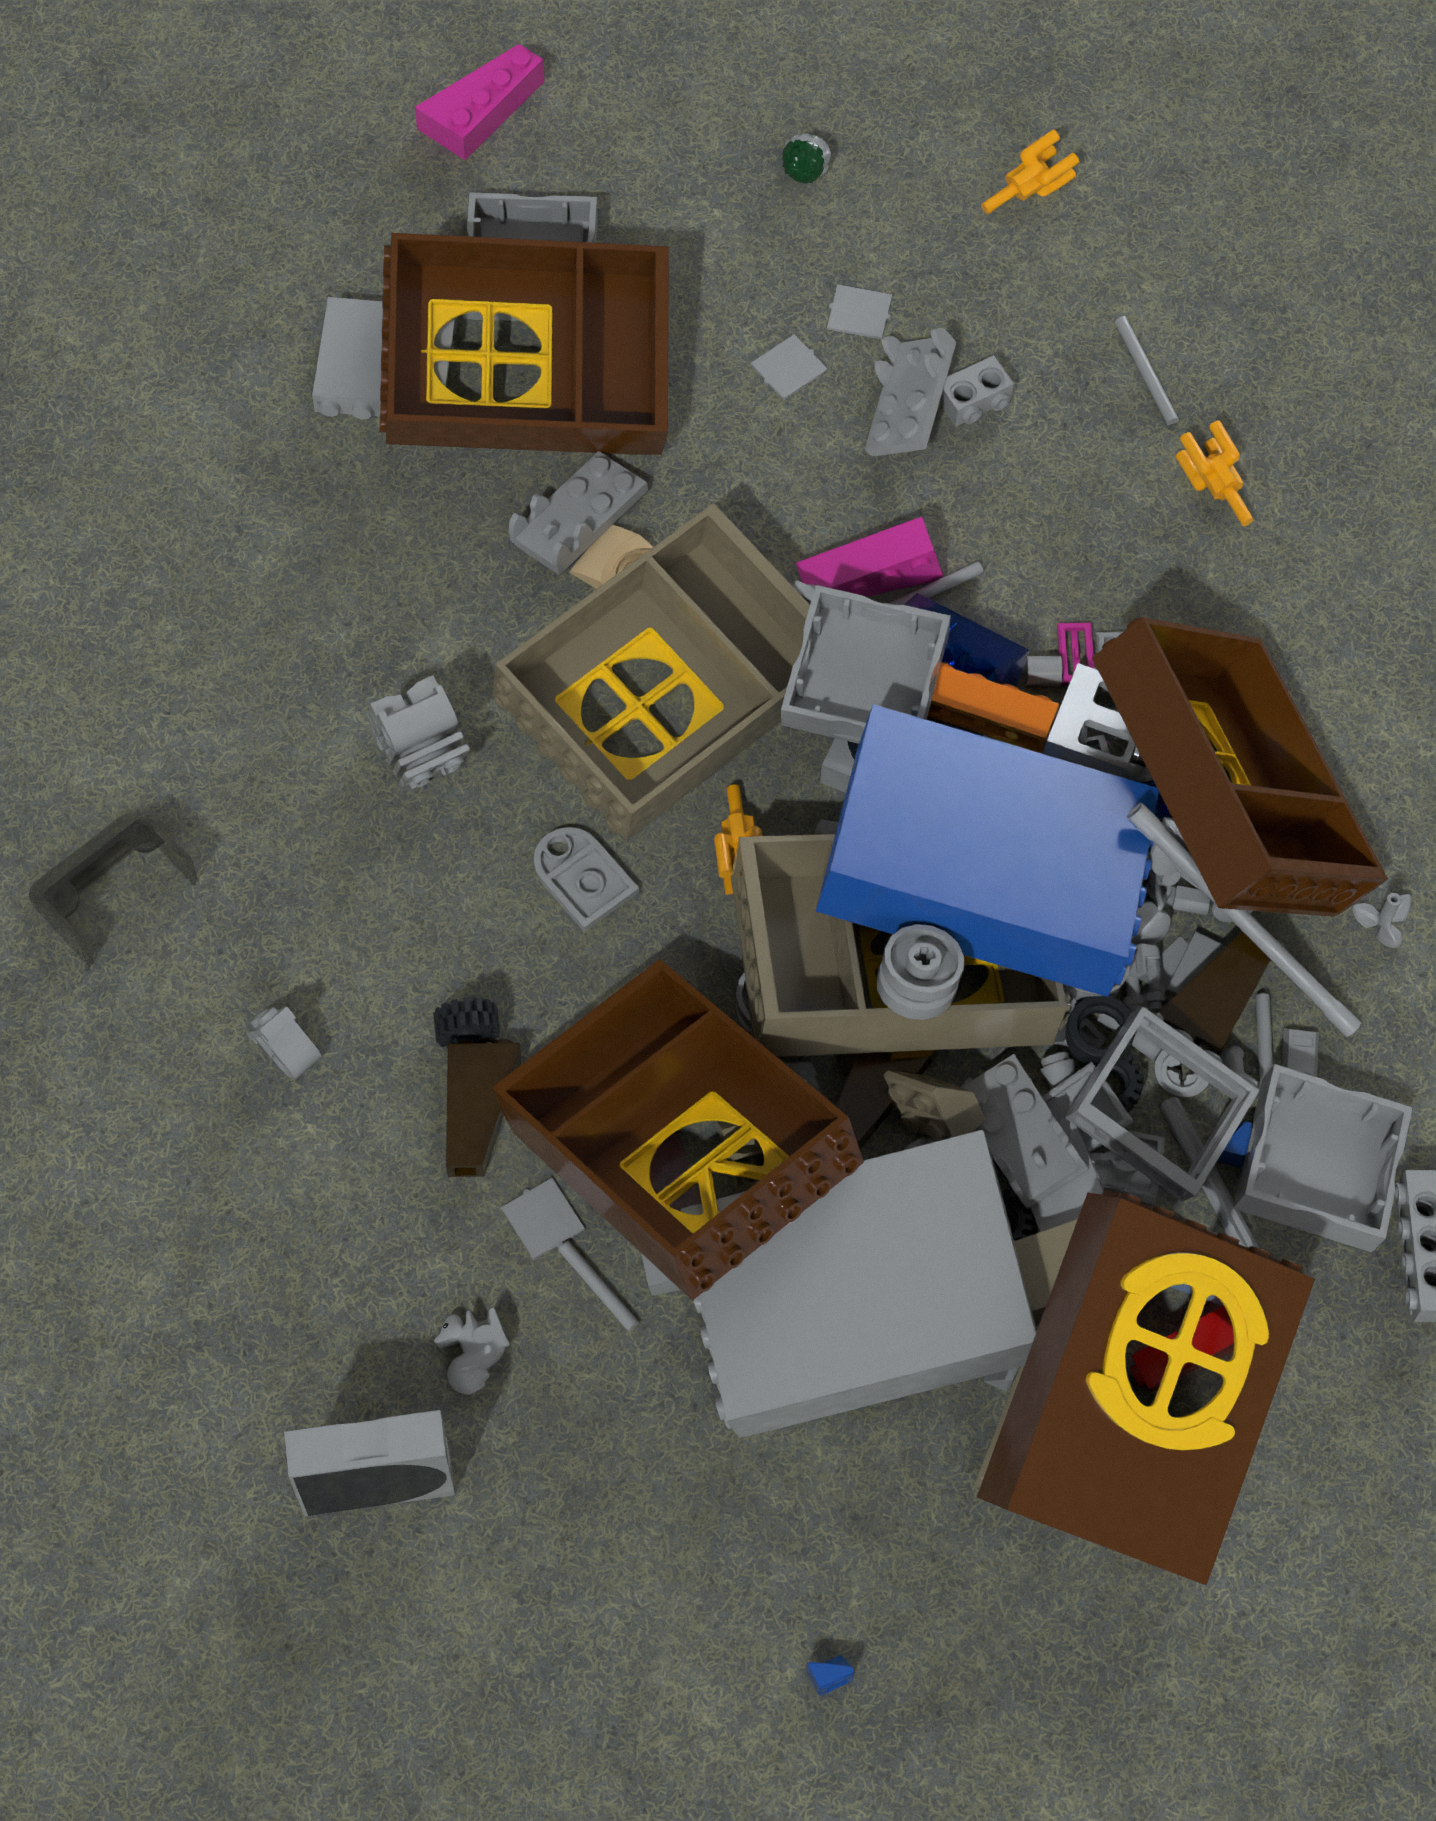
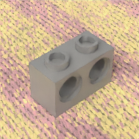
(972, 386)

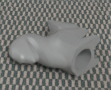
(481, 1347)

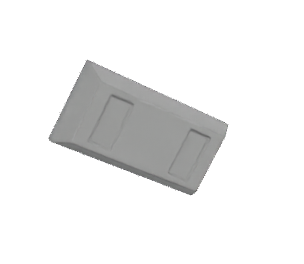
(1300, 1050)

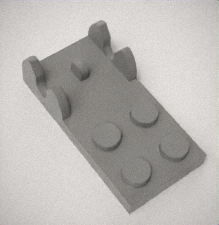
(909, 392)
(576, 513)
(1024, 1133)

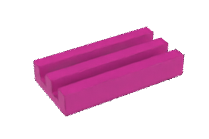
(1073, 628)

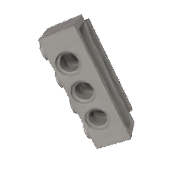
(1413, 1194)

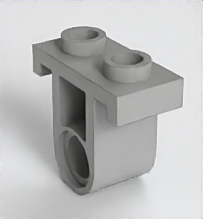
(284, 1041)

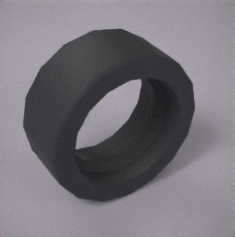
(1087, 1006)

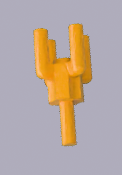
(1033, 174)
(1216, 470)
(732, 828)

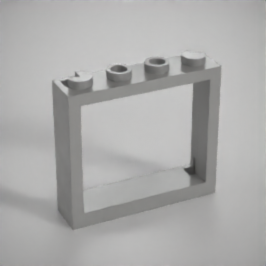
(1132, 1149)

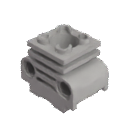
(418, 733)

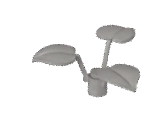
(1165, 872)

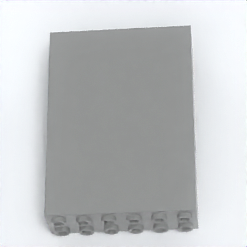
(871, 1293)

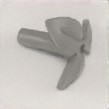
(1394, 910)

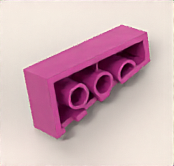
(481, 101)
(876, 563)

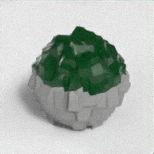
(806, 158)

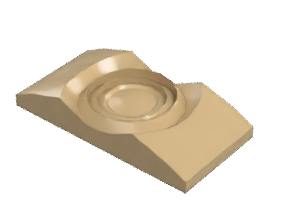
(609, 555)

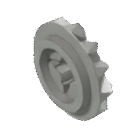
(1171, 1080)

